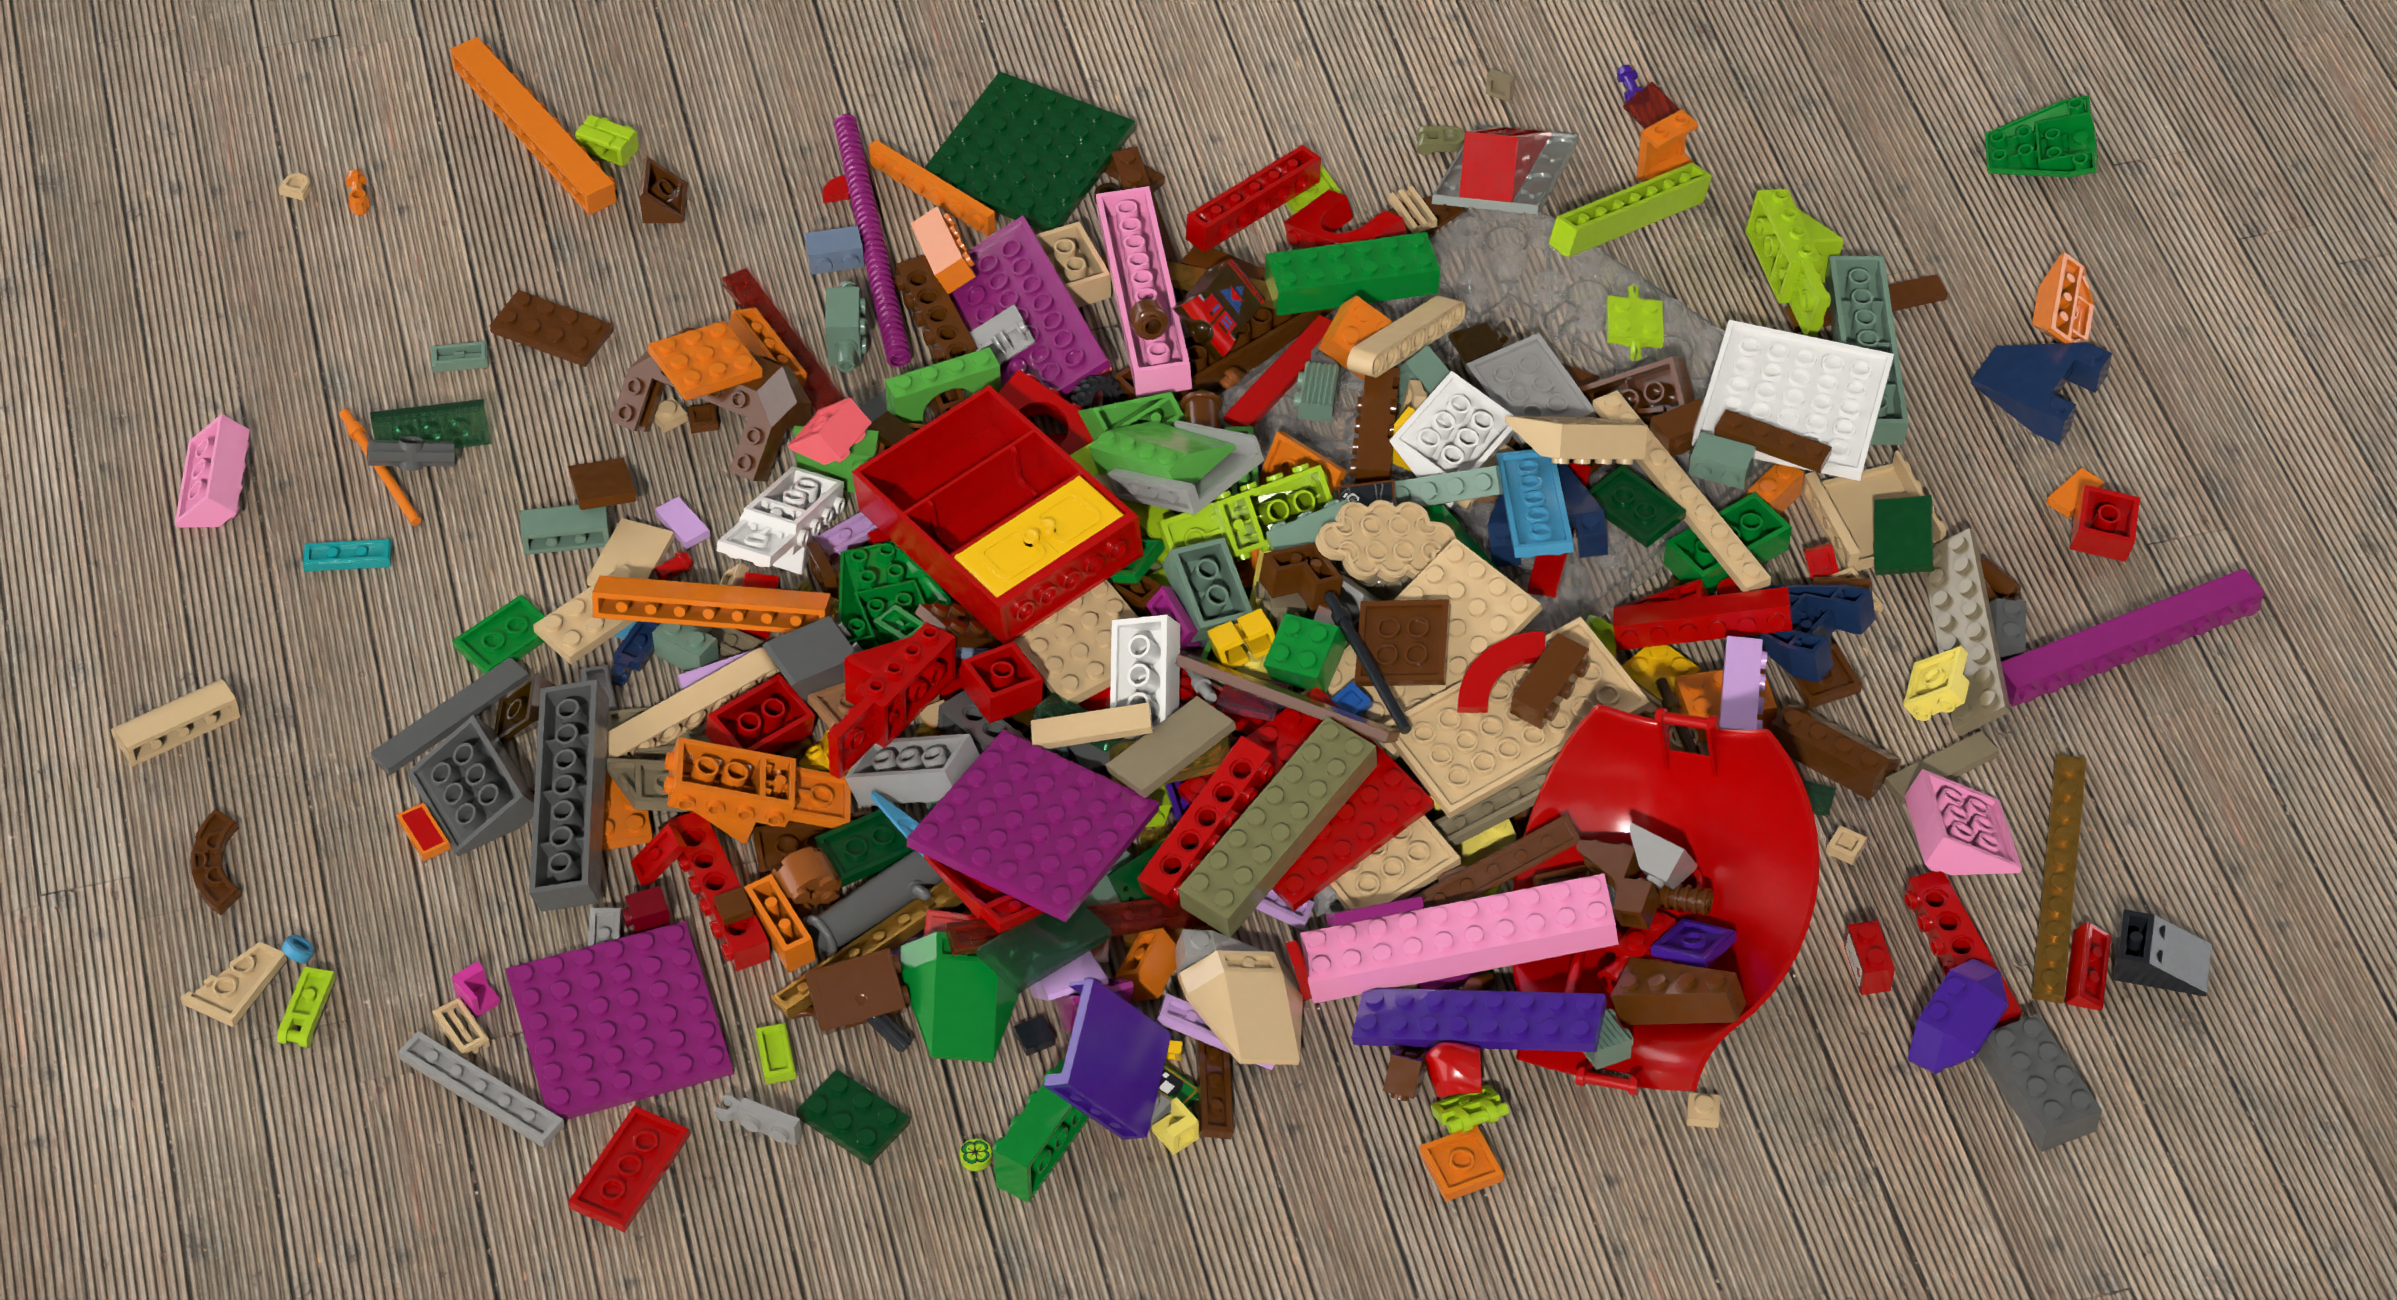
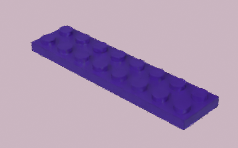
(1480, 1019)

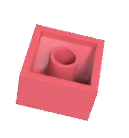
(831, 432)

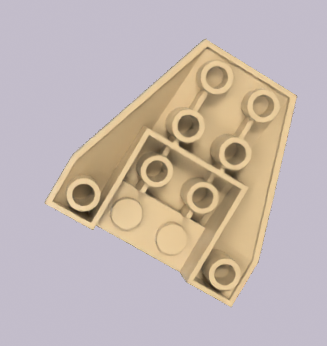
(1248, 1004)

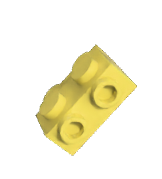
(1937, 684)

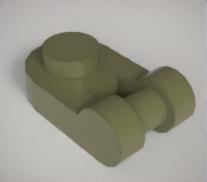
(1439, 139)

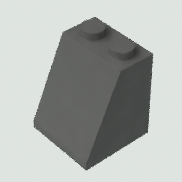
(812, 656)

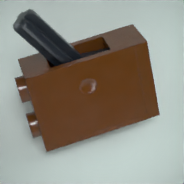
(860, 993)

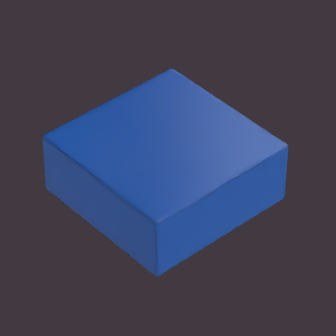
(1352, 700)

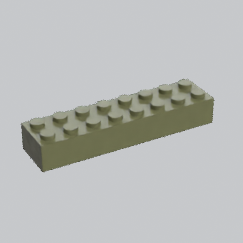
(1278, 827)

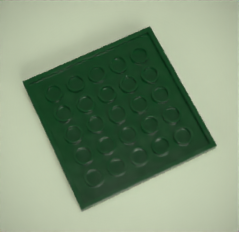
(1029, 151)

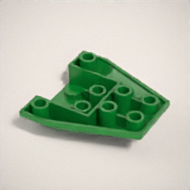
(2046, 142)
(873, 582)
(955, 1000)

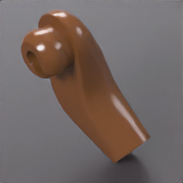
(1231, 377)

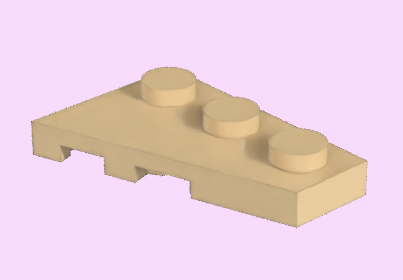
(237, 987)

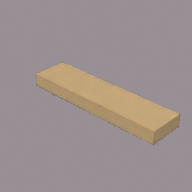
(1092, 726)

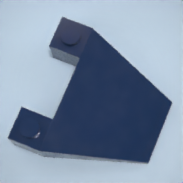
(2029, 377)
(1582, 512)
(1815, 616)

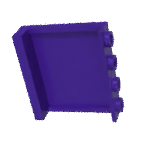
(1112, 1061)

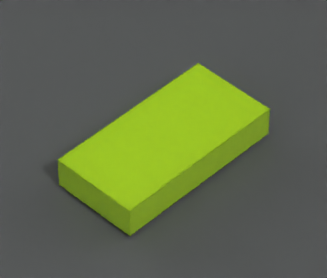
(775, 1053)

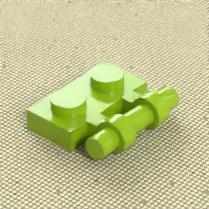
(1469, 1110)

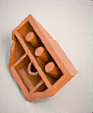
(2064, 302)

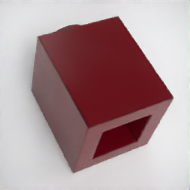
(646, 910)

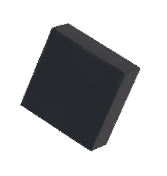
(1034, 1035)

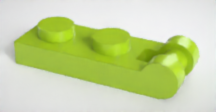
(306, 1006)

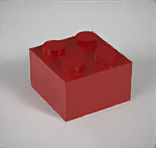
(2105, 523)
(1001, 682)

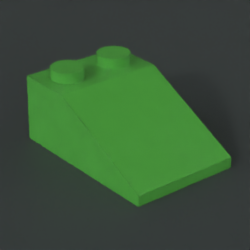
(860, 454)

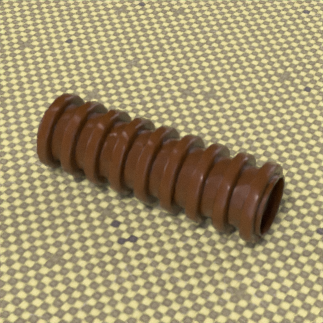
(1686, 898)

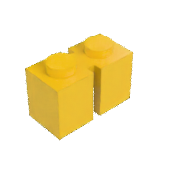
(1227, 639)

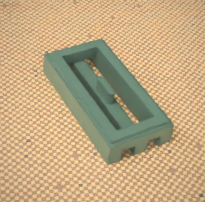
(458, 356)

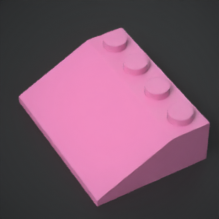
(1960, 828)

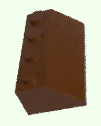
(1833, 750)

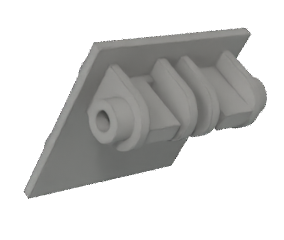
(1004, 334)

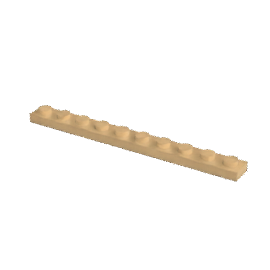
(1700, 514)

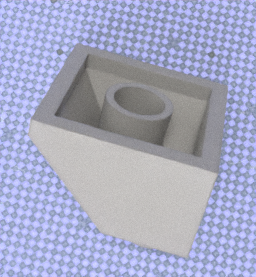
(1660, 859)

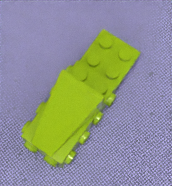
(1793, 255)
(1251, 513)

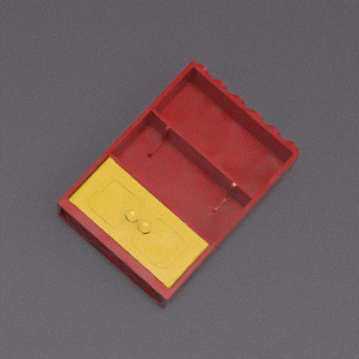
(998, 514)

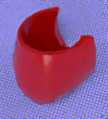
(1454, 1069)

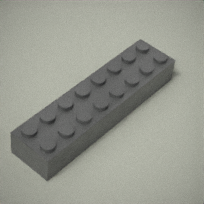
(569, 796)

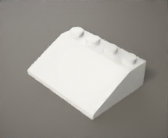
(1452, 430)

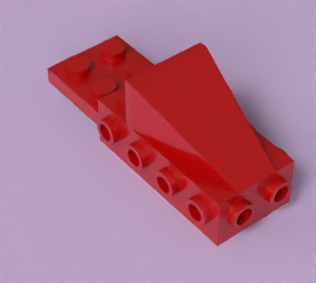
(889, 691)

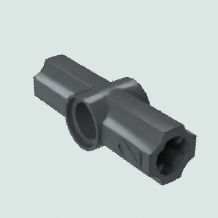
(410, 453)

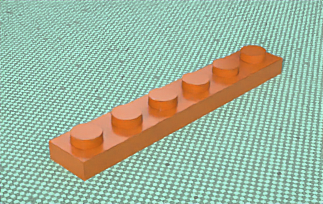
(932, 188)

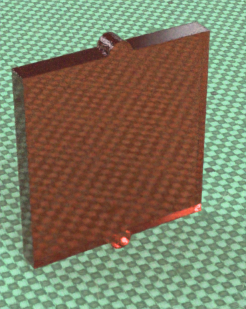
(1650, 106)

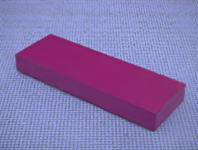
(1374, 911)

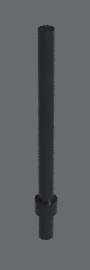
(1343, 619)

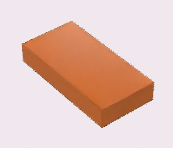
(2066, 496)

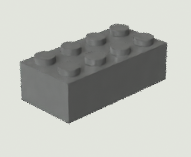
(2040, 1083)

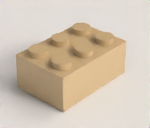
(1077, 263)

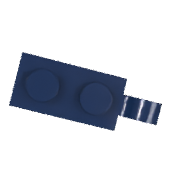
(633, 651)

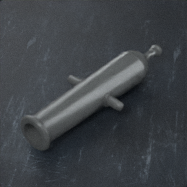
(873, 902)

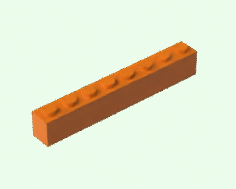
(707, 604)

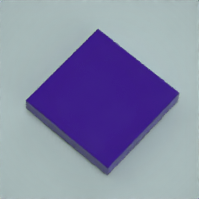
(1693, 943)

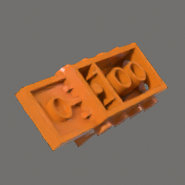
(750, 787)

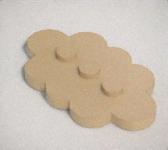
(1383, 540)

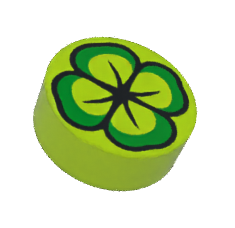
(975, 1155)

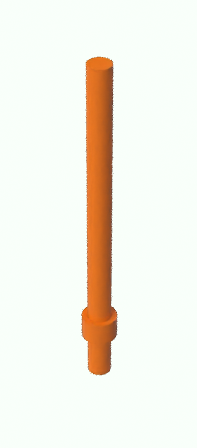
(358, 433)

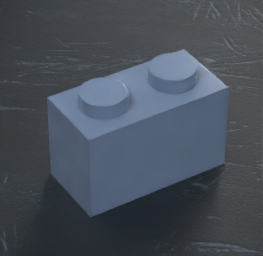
(834, 250)

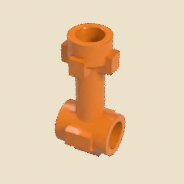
(358, 199)

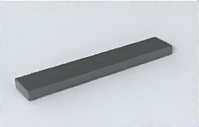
(449, 716)

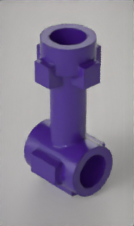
(1628, 76)

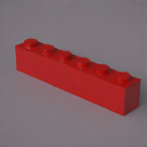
(1702, 618)

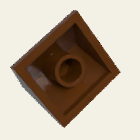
(661, 194)

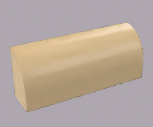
(176, 722)

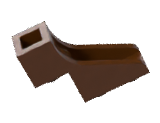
(1635, 896)

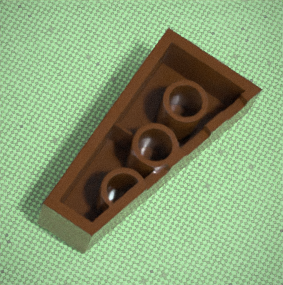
(1648, 388)

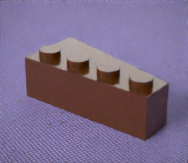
(1375, 428)
(1676, 994)

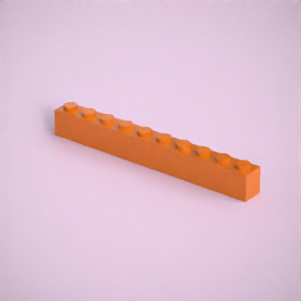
(534, 125)

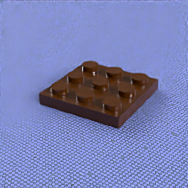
(1405, 641)

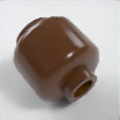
(1148, 319)

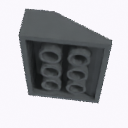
(473, 787)

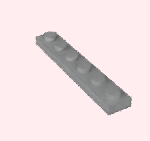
(481, 1089)

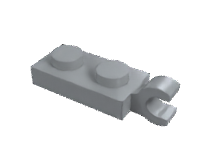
(761, 1118)

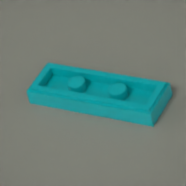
(347, 555)

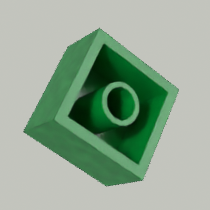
(1305, 653)

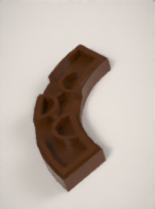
(207, 861)

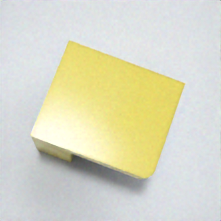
(1178, 1128)

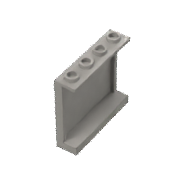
(1187, 496)

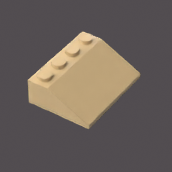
(1582, 438)

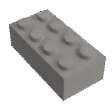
(912, 768)

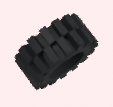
(1092, 385)

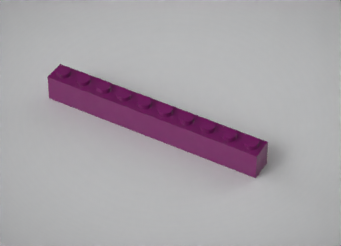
(2131, 636)

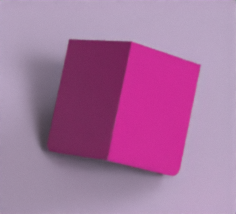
(474, 990)

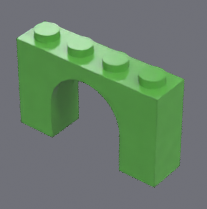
(911, 392)

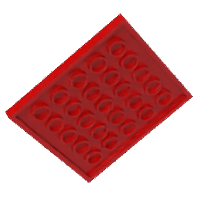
(1369, 819)

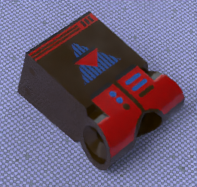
(1219, 306)

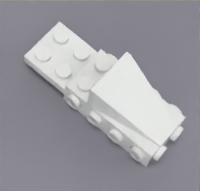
(784, 520)

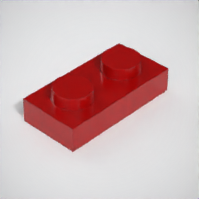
(658, 854)

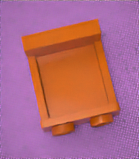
(1664, 145)

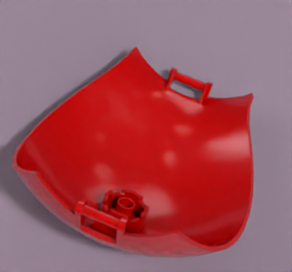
(1740, 822)

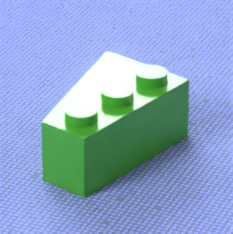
(1158, 408)

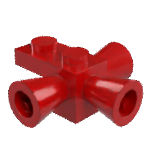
(1635, 944)

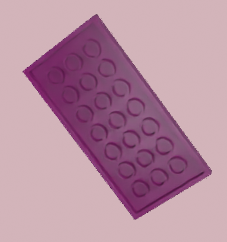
(1017, 271)

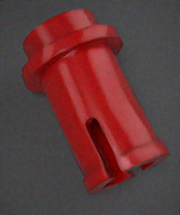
(674, 566)

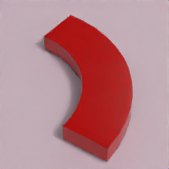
(1493, 664)

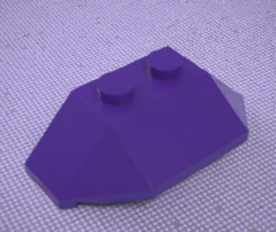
(1958, 1017)

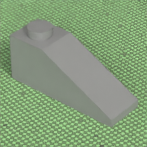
(1198, 944)

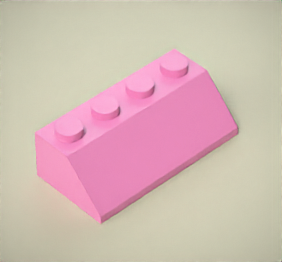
(213, 474)

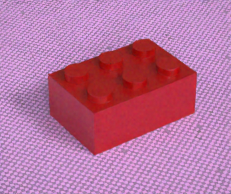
(762, 719)

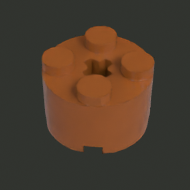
(808, 880)

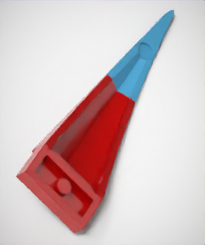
(984, 901)

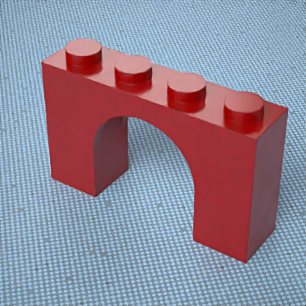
(1330, 211)
(1033, 399)

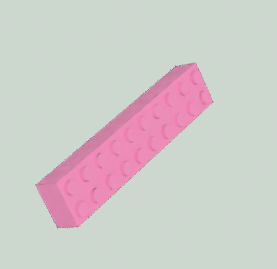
(1139, 273)
(1459, 938)

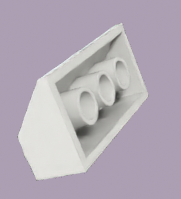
(1145, 665)

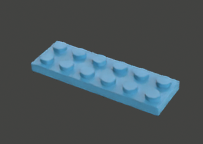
(1534, 504)

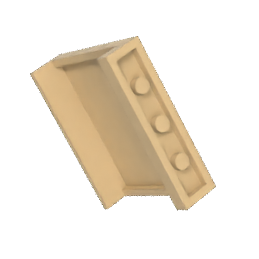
(1847, 508)

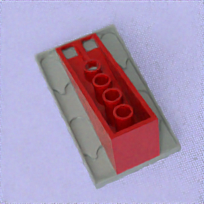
(1505, 169)

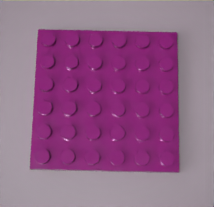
(1033, 825)
(618, 1021)

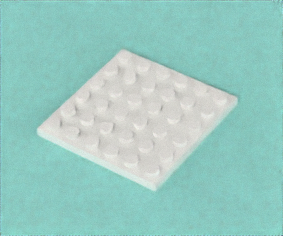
(1802, 387)

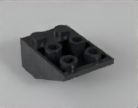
(2160, 955)

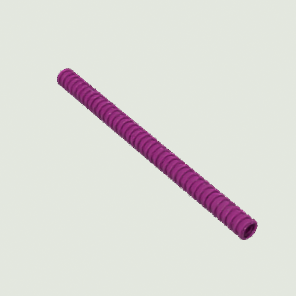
(872, 240)

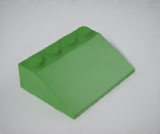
(1159, 451)

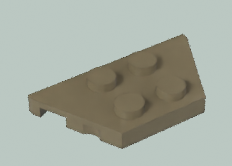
(641, 782)

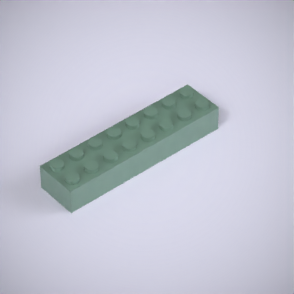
(1864, 318)

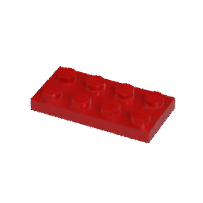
(629, 1168)

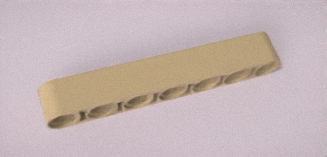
(1406, 336)
(690, 706)

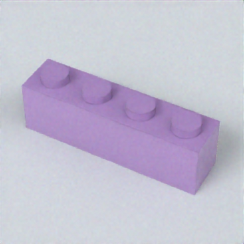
(1742, 684)

